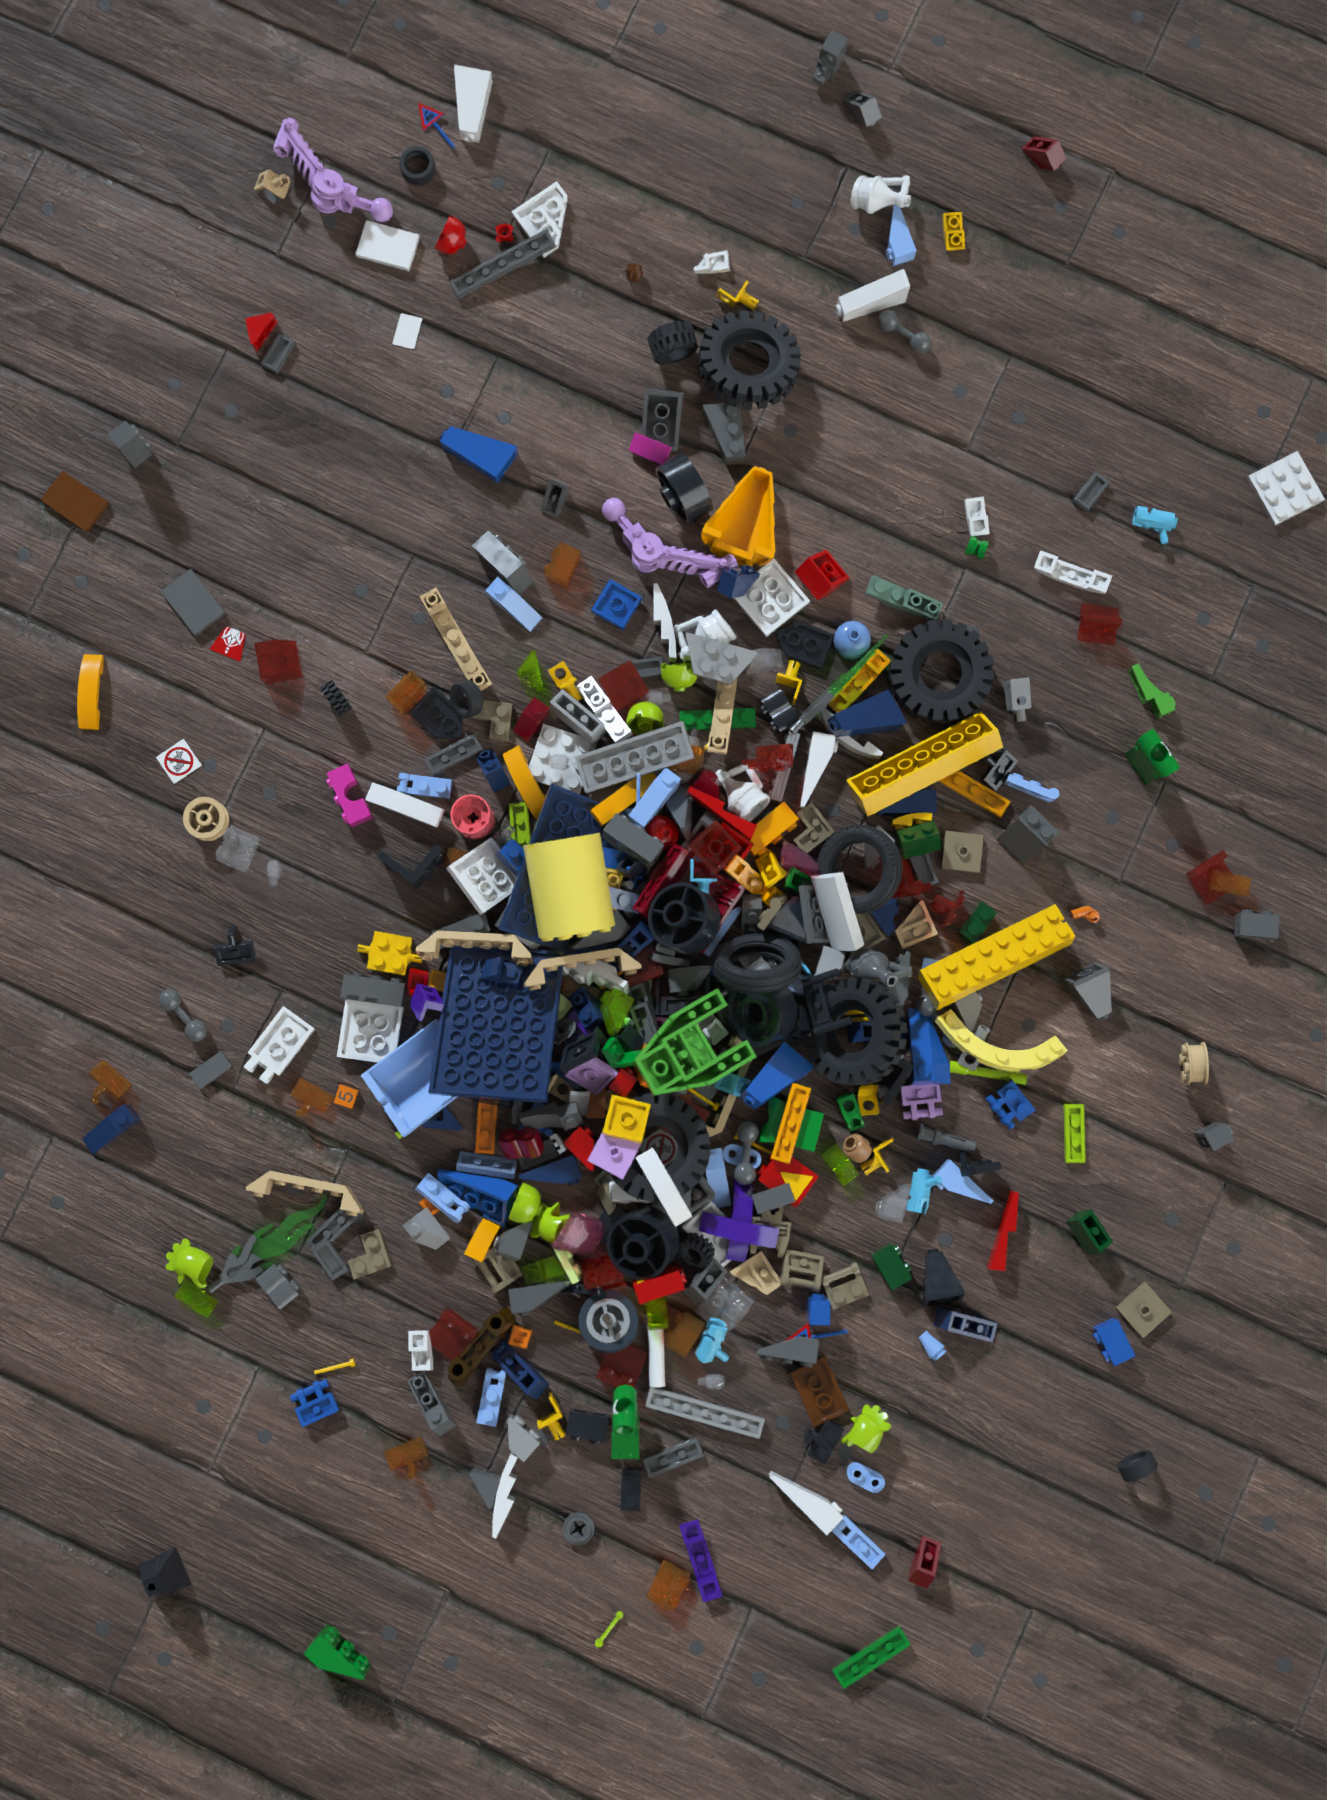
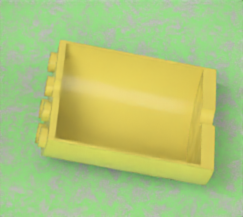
(569, 887)

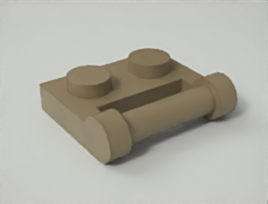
(775, 906)
(804, 1264)
(506, 1269)
(845, 1292)

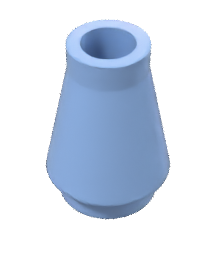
(932, 1346)

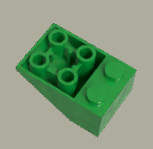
(336, 1655)

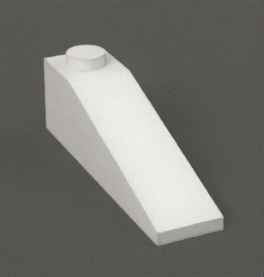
(820, 753)
(817, 1508)

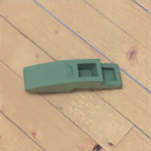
(903, 600)

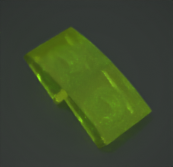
(542, 1270)
(196, 1297)

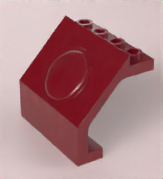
(676, 869)

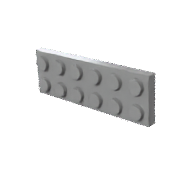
(635, 755)

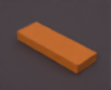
(486, 1128)

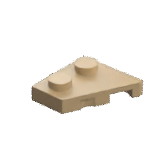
(916, 927)
(758, 1273)

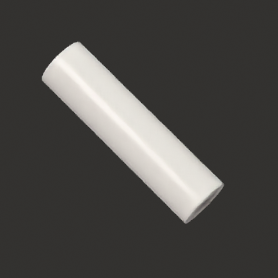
(656, 1358)

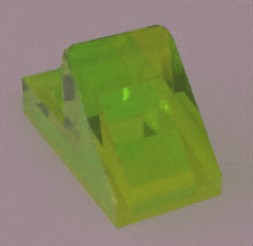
(529, 667)
(839, 1164)
(657, 1314)

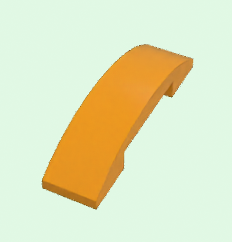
(859, 682)
(88, 691)
(524, 780)
(751, 880)

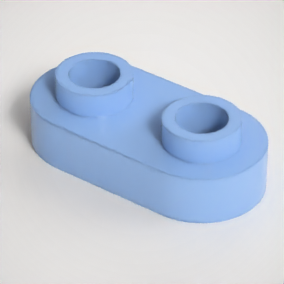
(738, 1158)
(866, 1477)

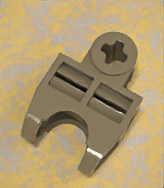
(774, 1220)

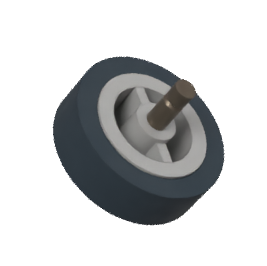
(608, 1322)

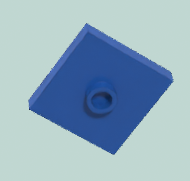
(616, 604)

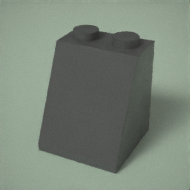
(1027, 835)

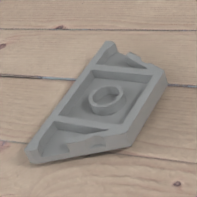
(717, 659)

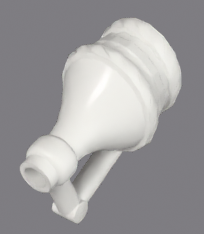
(874, 193)
(710, 627)
(744, 798)

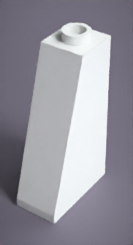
(472, 95)
(874, 296)

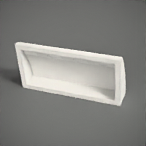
(837, 911)

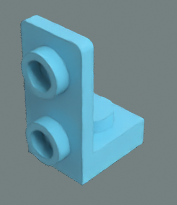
(732, 1084)

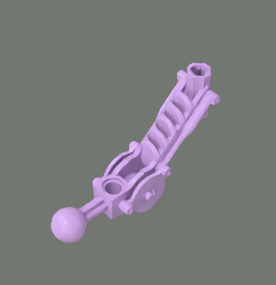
(327, 186)
(650, 553)

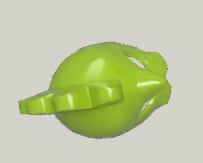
(548, 1223)
(189, 1262)
(868, 1428)

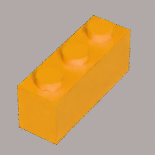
(772, 827)

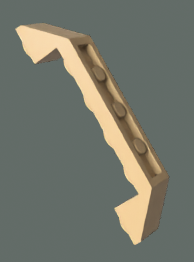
(454, 639)
(722, 717)
(431, 947)
(625, 964)
(727, 1101)
(264, 1184)

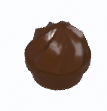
(634, 272)

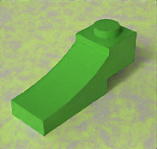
(1161, 703)

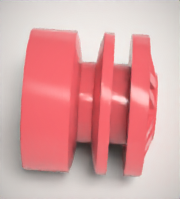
(466, 809)

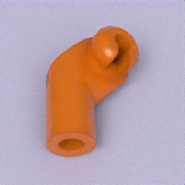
(1086, 912)

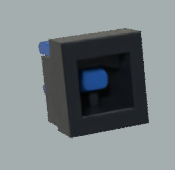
(630, 868)

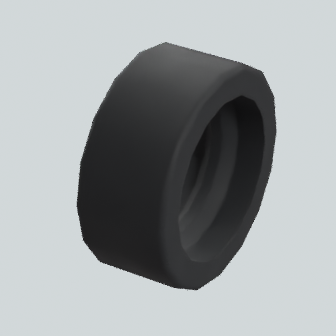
(417, 152)
(473, 695)
(1137, 1465)

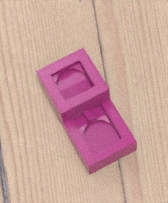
(649, 448)

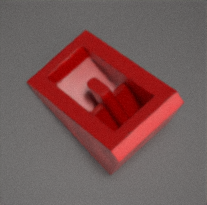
(259, 328)

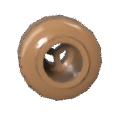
(857, 1148)

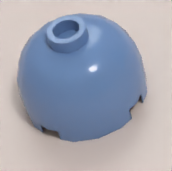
(852, 640)

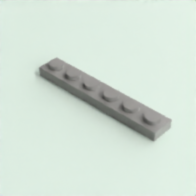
(705, 1412)

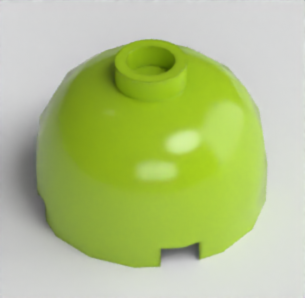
(678, 675)
(644, 717)
(526, 1204)

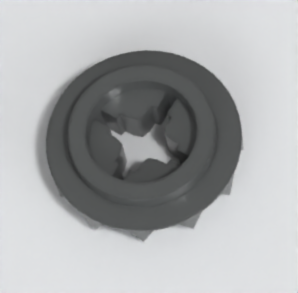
(566, 1025)
(575, 1537)

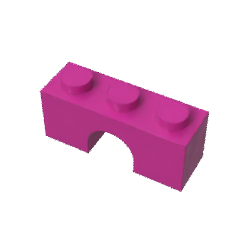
(341, 781)

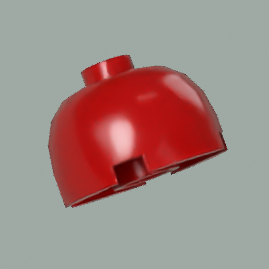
(451, 237)
(664, 829)

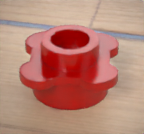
(500, 229)

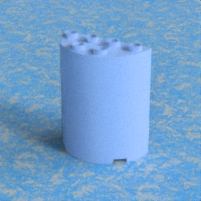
(403, 1081)

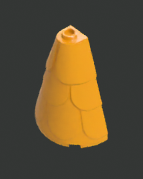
(745, 521)

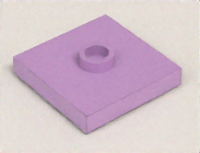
(593, 1075)
(614, 1154)

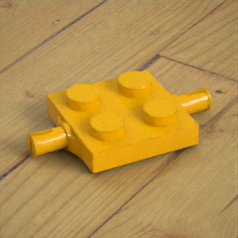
(389, 953)

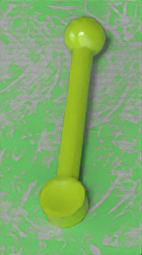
(599, 1642)

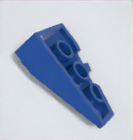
(926, 1051)
(487, 1194)

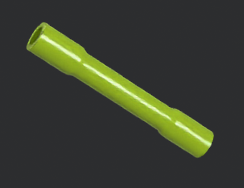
(1017, 1077)

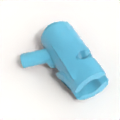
(1158, 520)
(920, 1190)
(710, 1342)

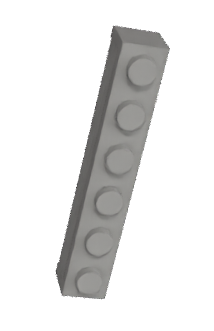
(780, 781)

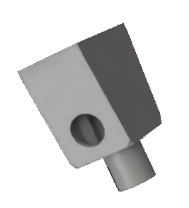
(1018, 689)

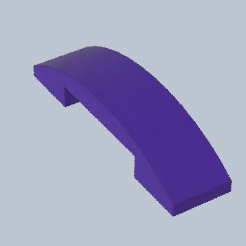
(741, 1210)
(738, 1230)
(701, 1560)

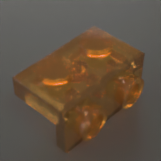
(668, 1586)

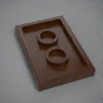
(74, 501)
(819, 1391)

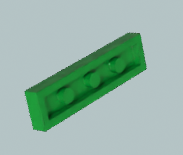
(702, 719)
(871, 1657)

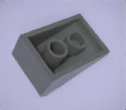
(663, 416)

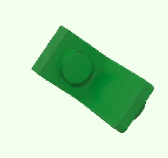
(617, 1056)

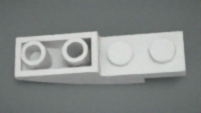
(603, 709)
(601, 973)

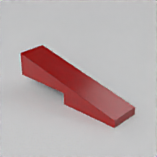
(715, 807)
(997, 1258)

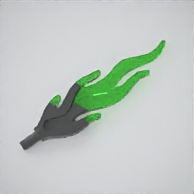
(833, 689)
(256, 1249)

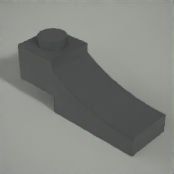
(475, 924)
(643, 1011)
(550, 1115)

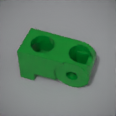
(850, 1111)

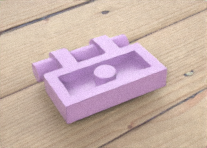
(921, 1094)

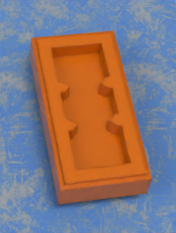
(594, 1108)

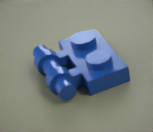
(1014, 1099)
(317, 1408)

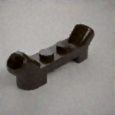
(480, 1346)

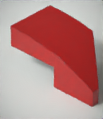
(416, 977)

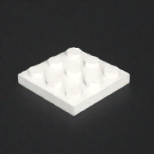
(1285, 488)
(772, 599)
(556, 742)
(483, 876)
(369, 1030)

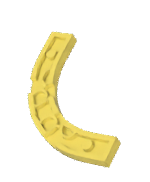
(996, 1057)

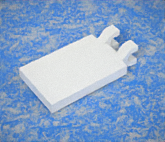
(278, 1044)

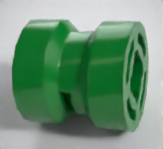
(972, 546)

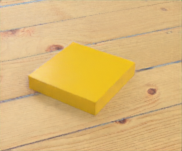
(626, 1119)

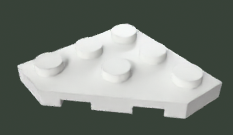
(543, 212)

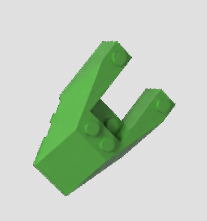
(680, 1054)

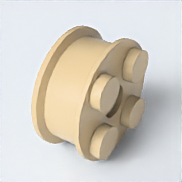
(214, 825)
(1195, 1063)

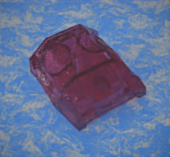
(797, 858)
(579, 1235)

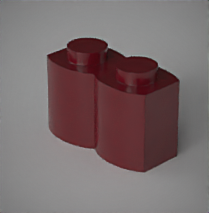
(521, 1143)

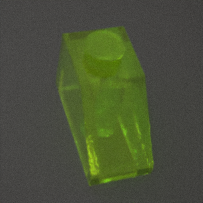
(615, 1009)

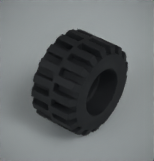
(672, 342)

